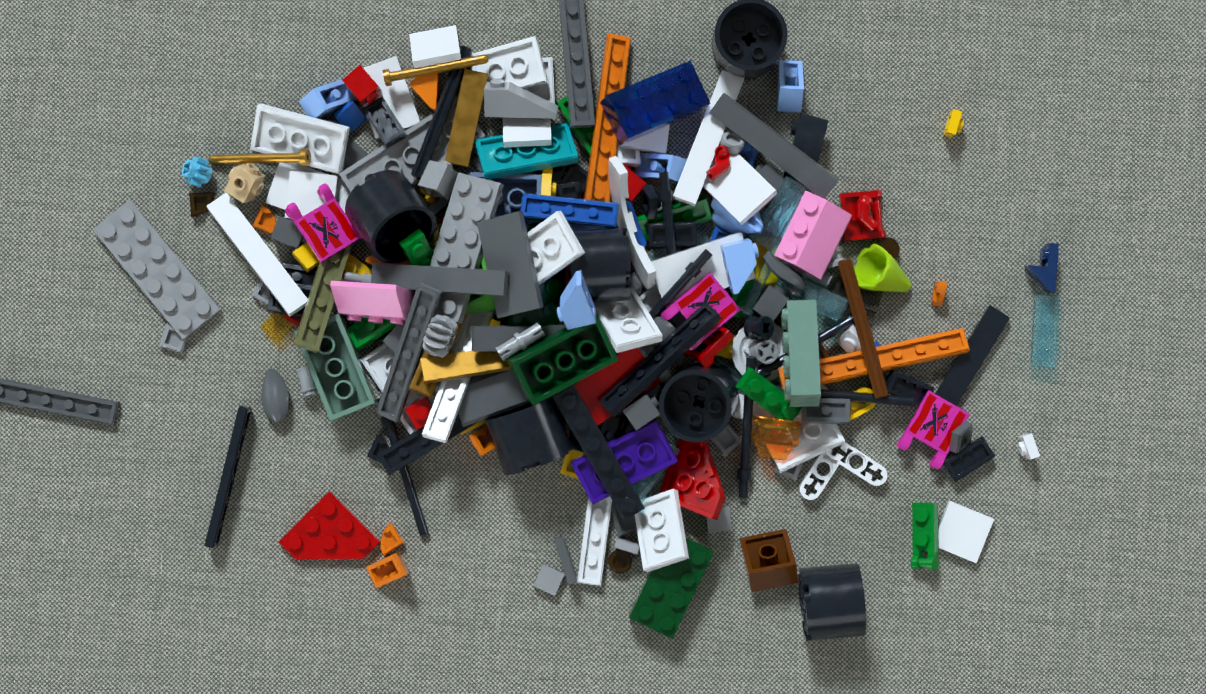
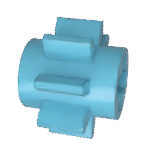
(196, 171)

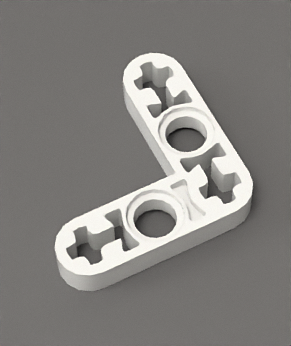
(833, 462)

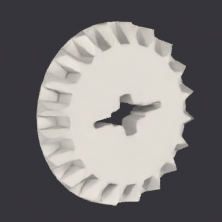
(741, 348)

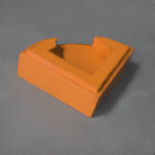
(265, 220)
(938, 293)
(390, 539)

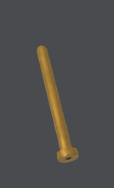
(389, 76)
(303, 157)

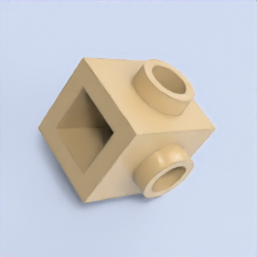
(245, 182)

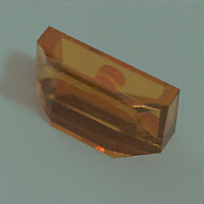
(775, 436)

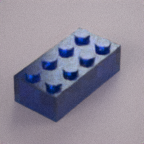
(655, 102)

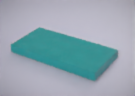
(508, 161)

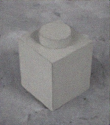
(438, 179)

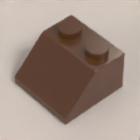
(769, 560)

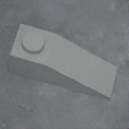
(512, 101)

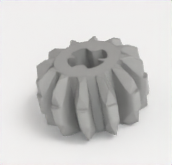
(440, 336)

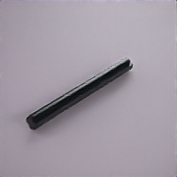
(439, 117)

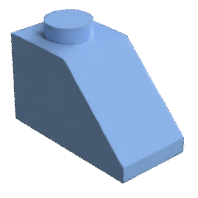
(790, 86)
(326, 99)
(654, 163)
(739, 262)
(576, 304)

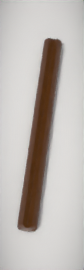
(863, 328)

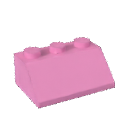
(812, 235)
(372, 301)

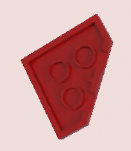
(695, 479)
(329, 533)

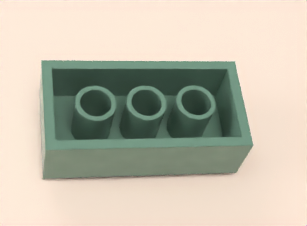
(802, 352)
(339, 372)

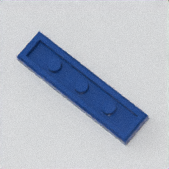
(574, 210)

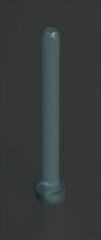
(746, 310)

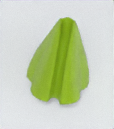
(879, 271)

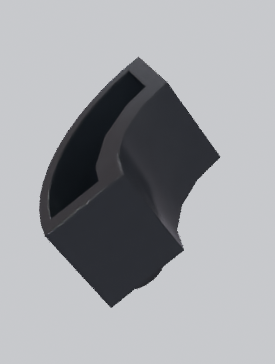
(808, 136)

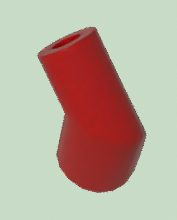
(721, 161)
(862, 212)

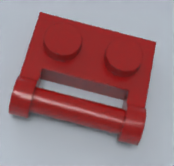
(855, 229)
(713, 344)

